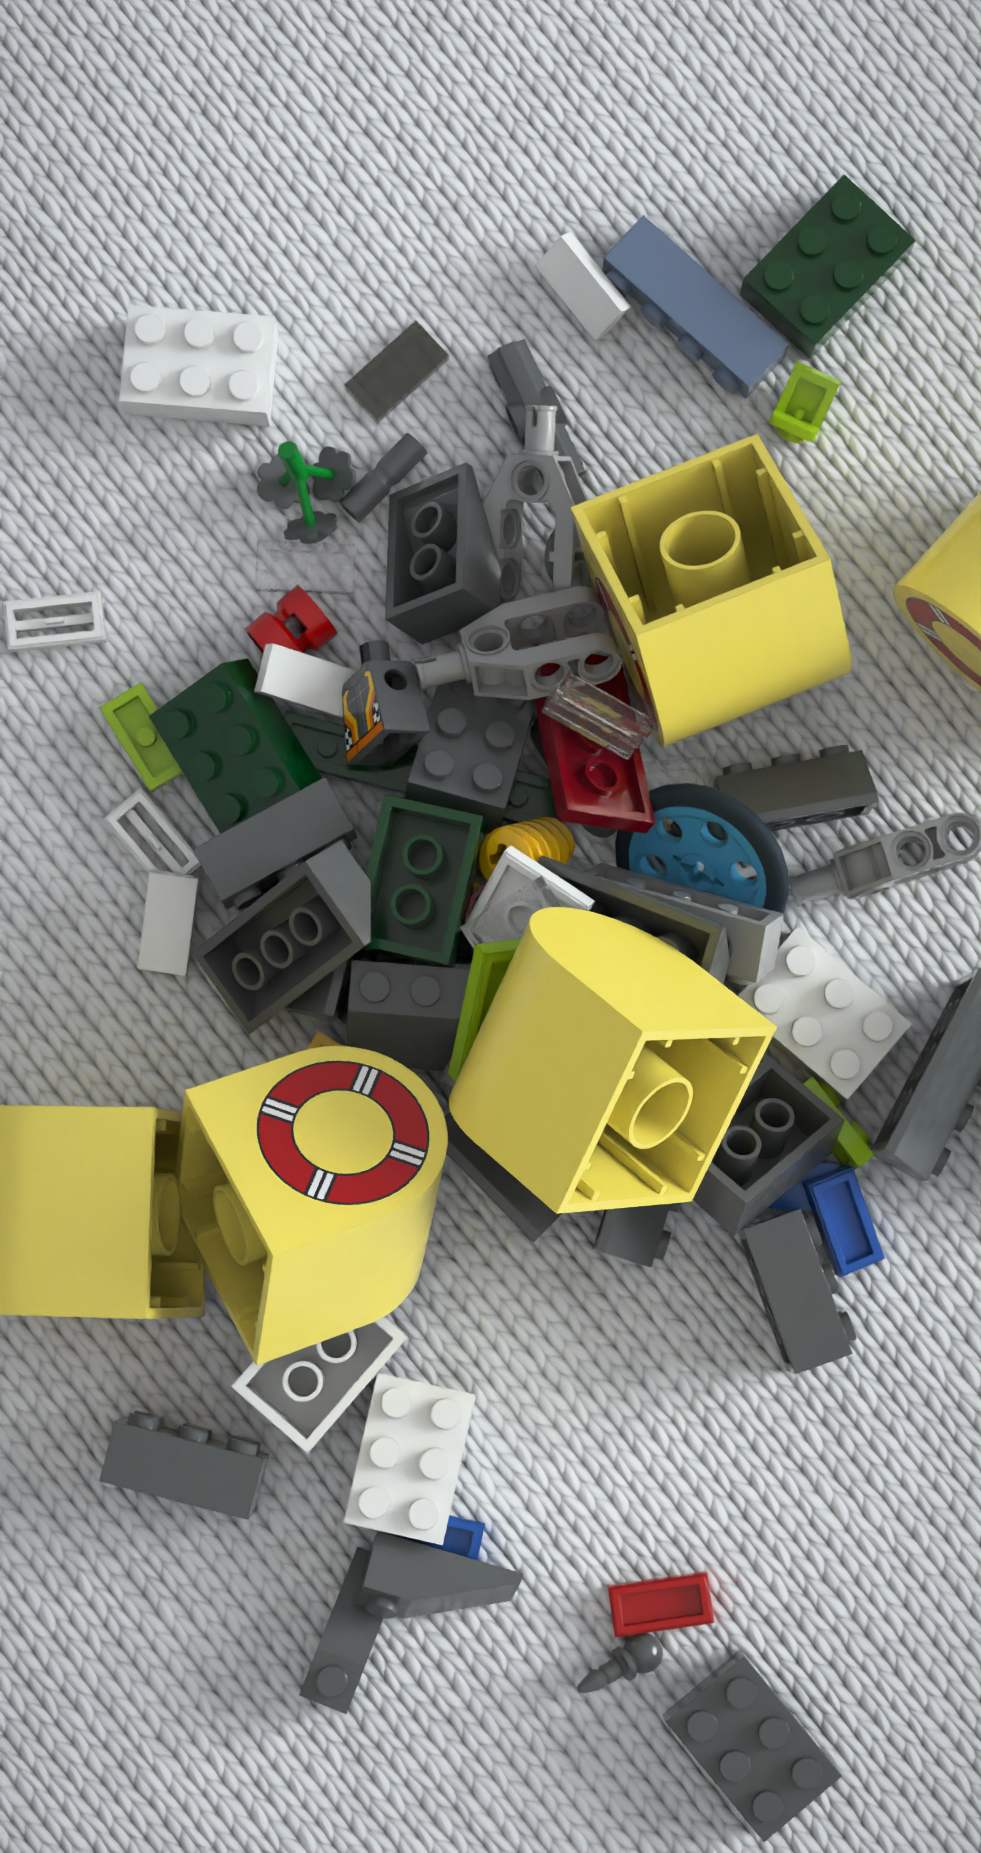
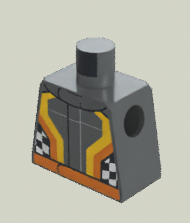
(382, 708)

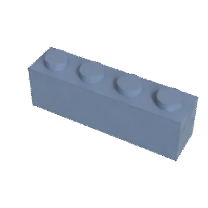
(693, 308)

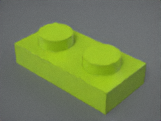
(131, 723)
(852, 1141)

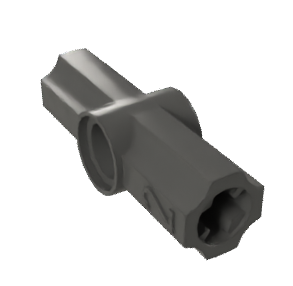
(524, 385)

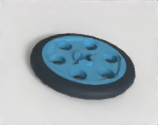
(747, 842)

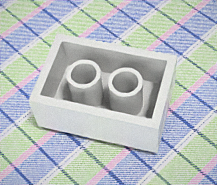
(199, 365)
(825, 1015)
(316, 1384)
(409, 1458)

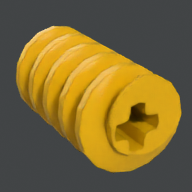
(532, 837)

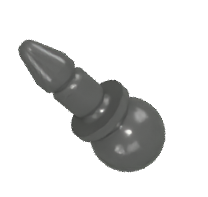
(639, 1655)

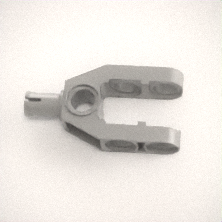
(515, 486)
(499, 670)
(876, 864)

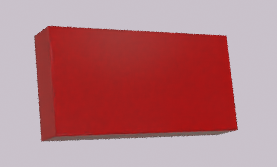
(660, 1604)

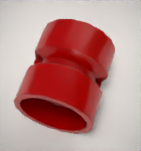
(298, 606)

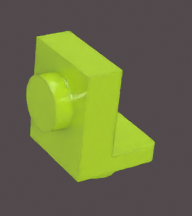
(804, 404)

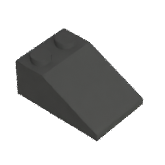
(440, 557)

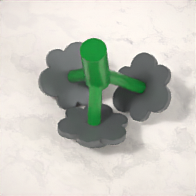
(285, 483)

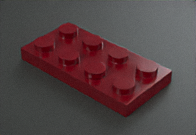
(589, 780)

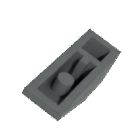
(420, 1580)
(343, 1645)

